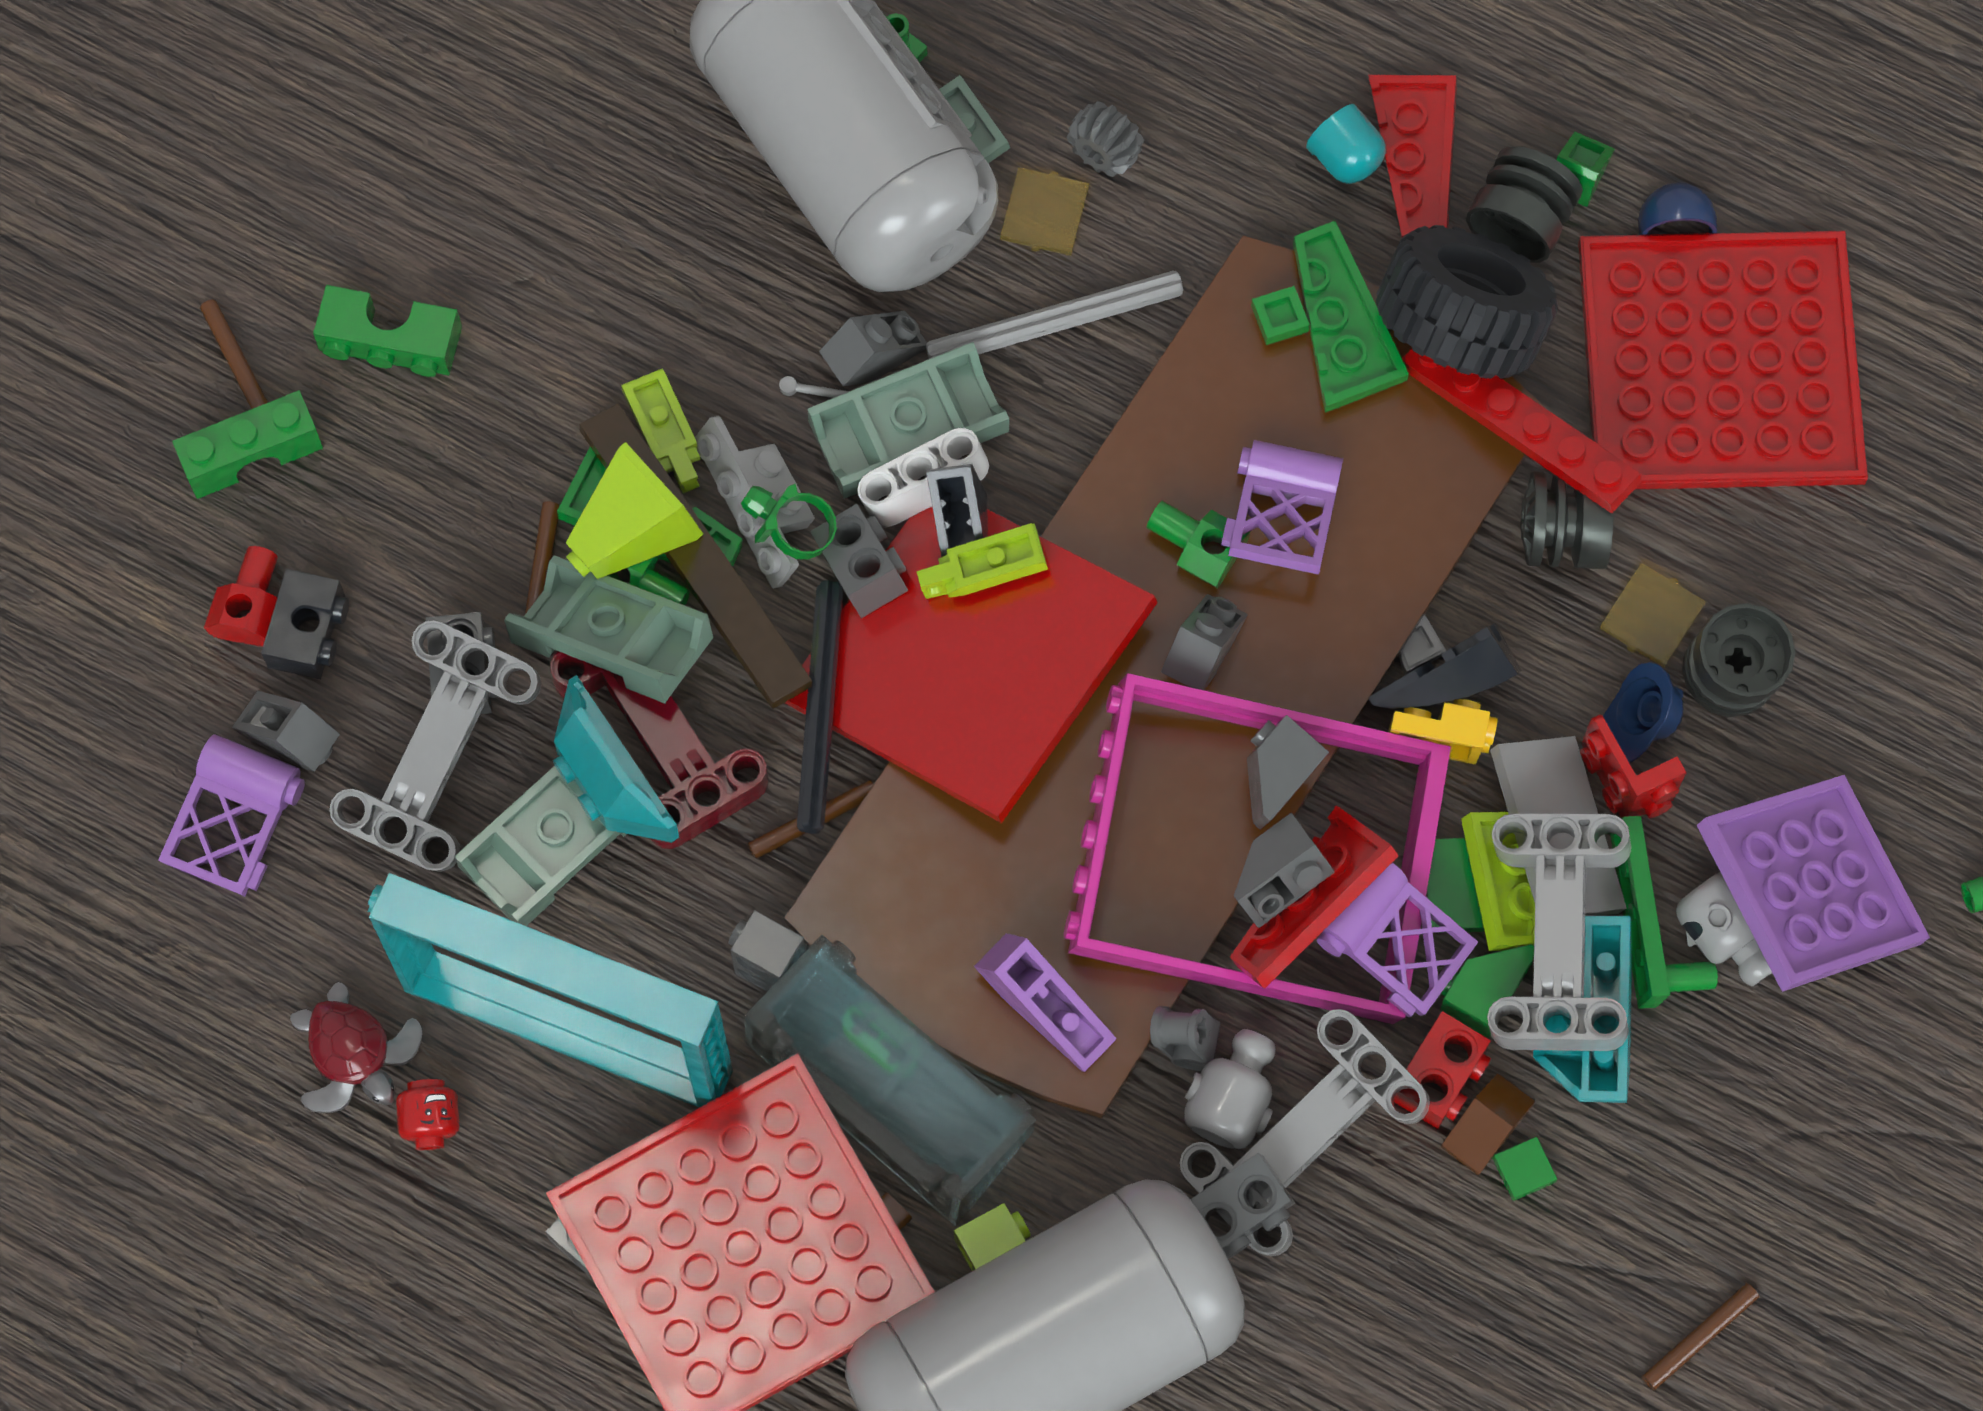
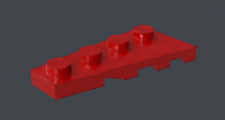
(1418, 132)
(1356, 858)

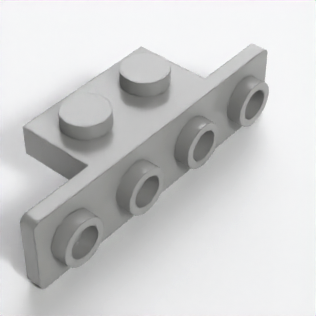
(739, 471)

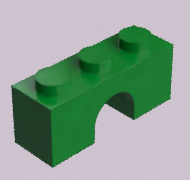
(422, 343)
(270, 430)

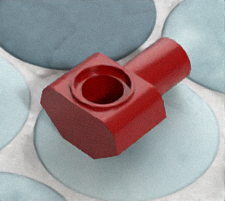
(247, 594)

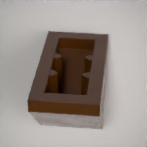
(1487, 1123)

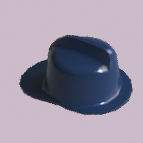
(1644, 709)

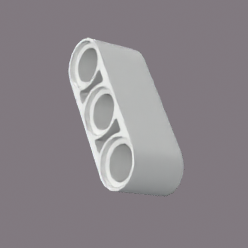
(900, 476)

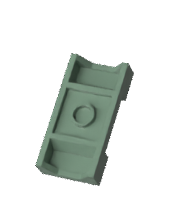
(903, 413)
(613, 628)
(534, 848)

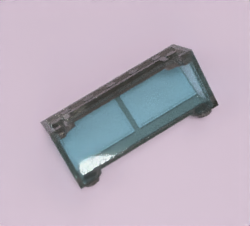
(889, 1080)

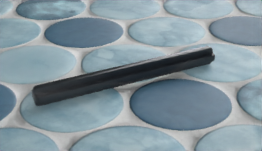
(820, 707)

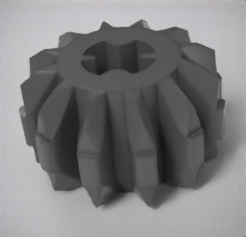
(1105, 139)

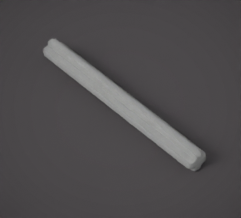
(1062, 315)

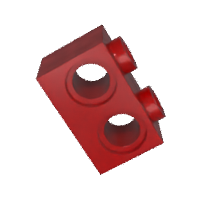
(1433, 1066)

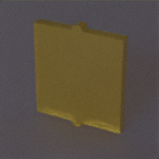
(1044, 211)
(1652, 615)

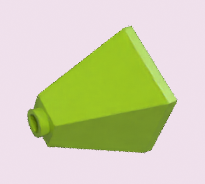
(628, 519)

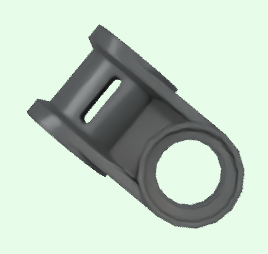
(1185, 1037)

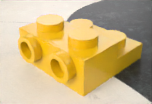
(1458, 726)

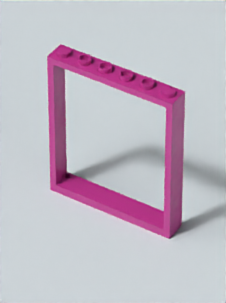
(1416, 861)

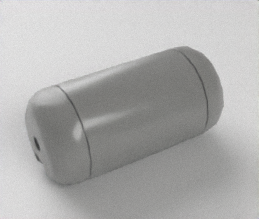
(851, 132)
(1064, 1319)

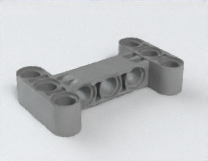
(435, 746)
(1559, 931)
(1316, 1120)

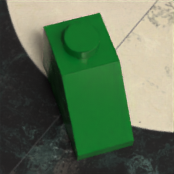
(1484, 982)

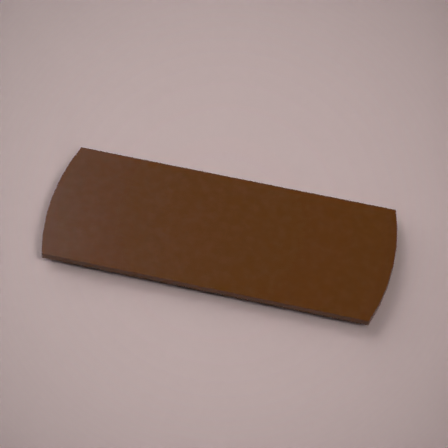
(934, 883)

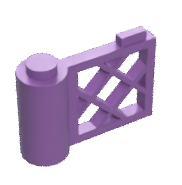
(1291, 480)
(248, 780)
(1367, 918)

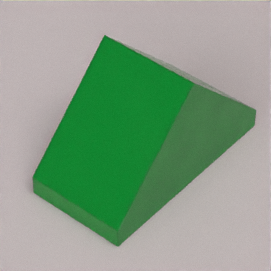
(1587, 161)

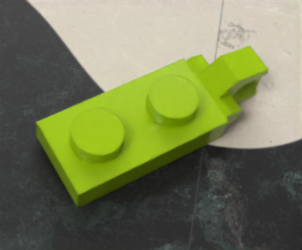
(664, 426)
(985, 563)

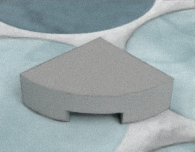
(1421, 647)

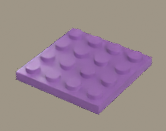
(1812, 882)

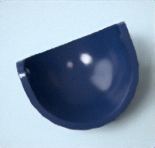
(1676, 203)

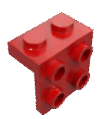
(1624, 791)

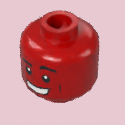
(427, 1113)

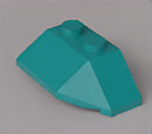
(606, 772)
(1607, 974)

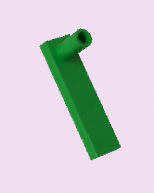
(1650, 974)

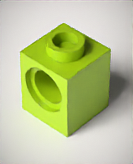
(990, 1236)

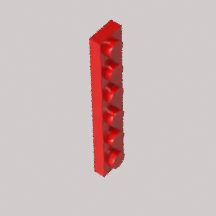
(1531, 430)

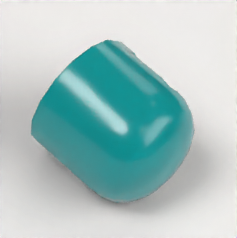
(1348, 145)

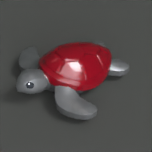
(351, 1049)

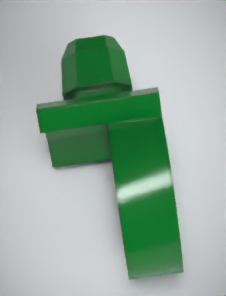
(759, 503)

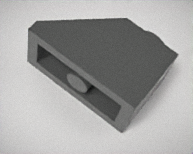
(287, 730)
(1279, 766)

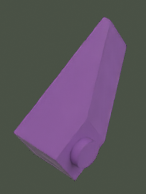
(1045, 1000)

